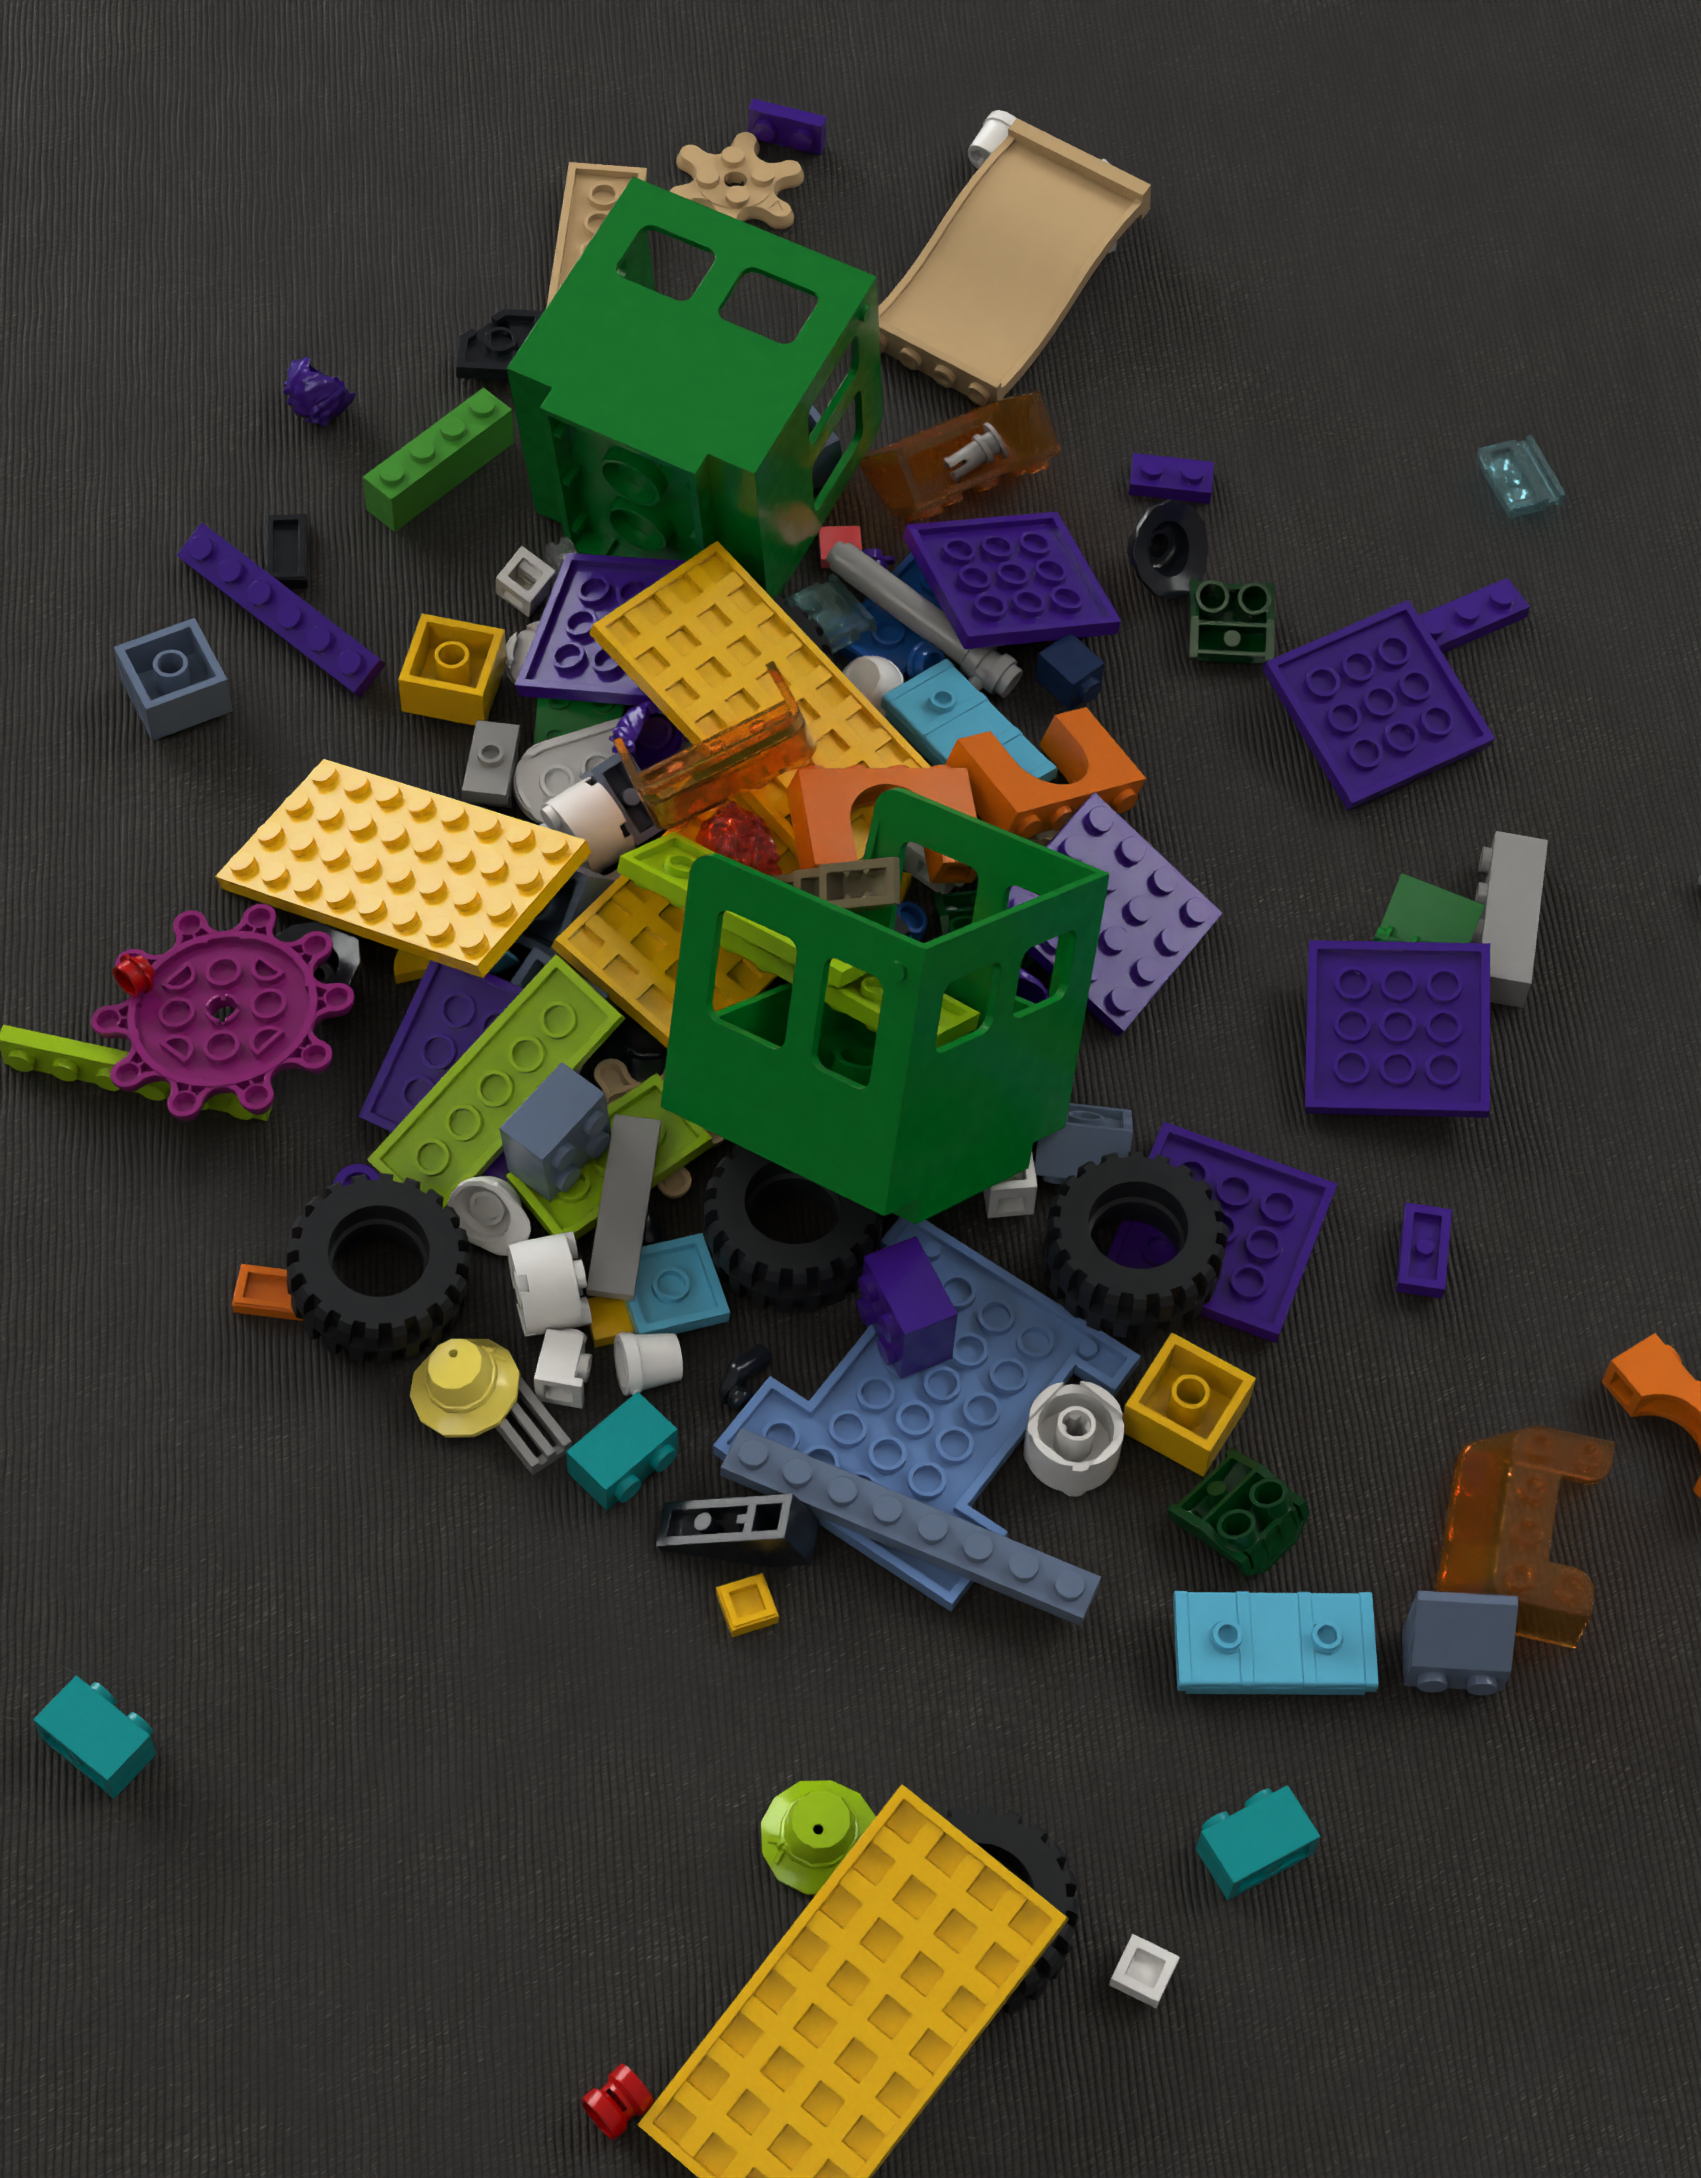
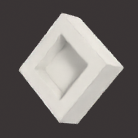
(1144, 1971)

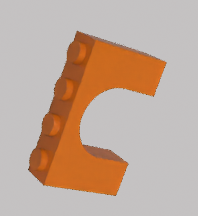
(825, 797)
(1029, 806)

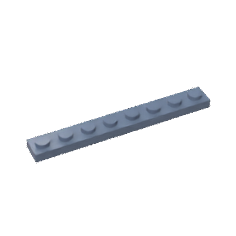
(912, 1527)

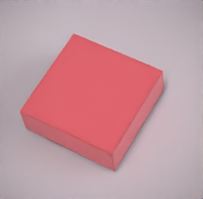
(831, 535)

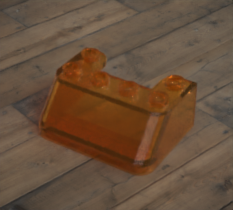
(912, 473)
(725, 763)
(1504, 1523)

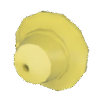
(465, 1387)

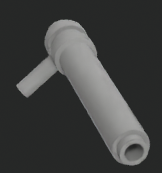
(982, 666)

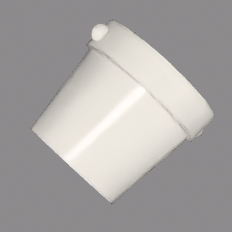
(990, 136)
(646, 1360)

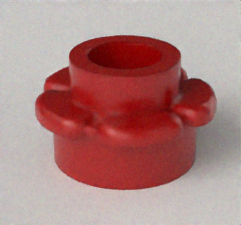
(134, 975)

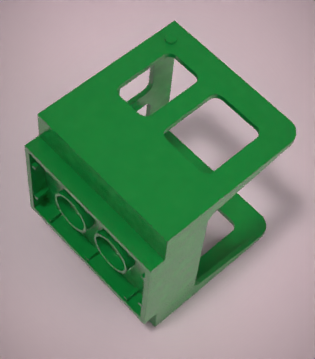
(678, 429)
(887, 1109)

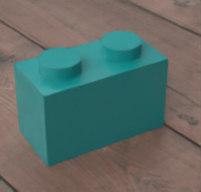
(623, 1452)
(96, 1735)
(1256, 1841)

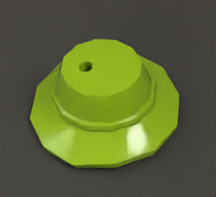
(788, 1839)

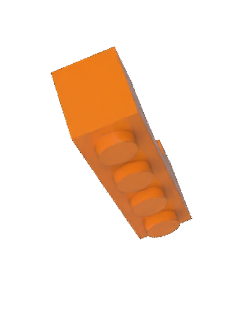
(1655, 1383)

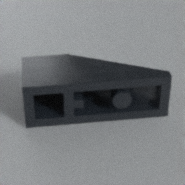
(741, 1530)

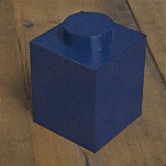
(1070, 671)

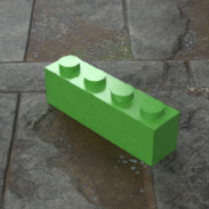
(438, 459)

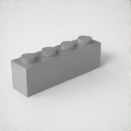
(1511, 912)

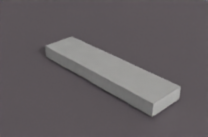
(623, 1207)

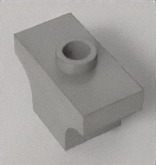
(492, 764)

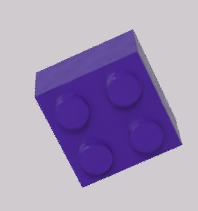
(907, 1308)

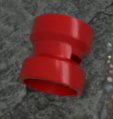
(617, 2101)

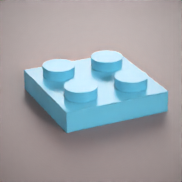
(677, 1288)

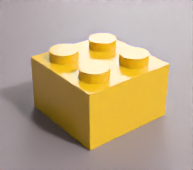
(452, 670)
(1187, 1404)

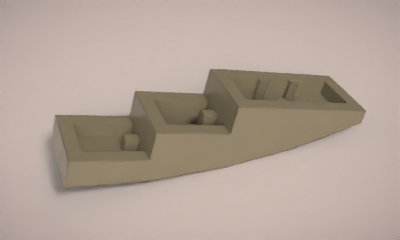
(851, 884)

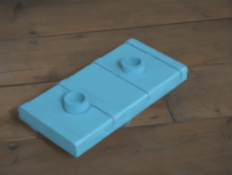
(944, 707)
(1275, 1643)

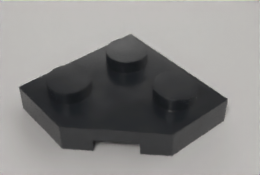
(493, 347)

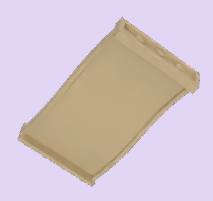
(1008, 263)

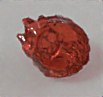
(741, 837)

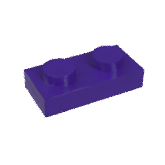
(787, 126)
(1171, 478)
(1423, 1250)

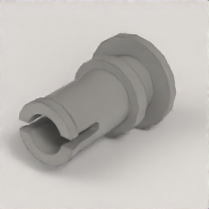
(976, 453)

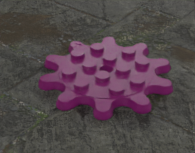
(268, 1032)

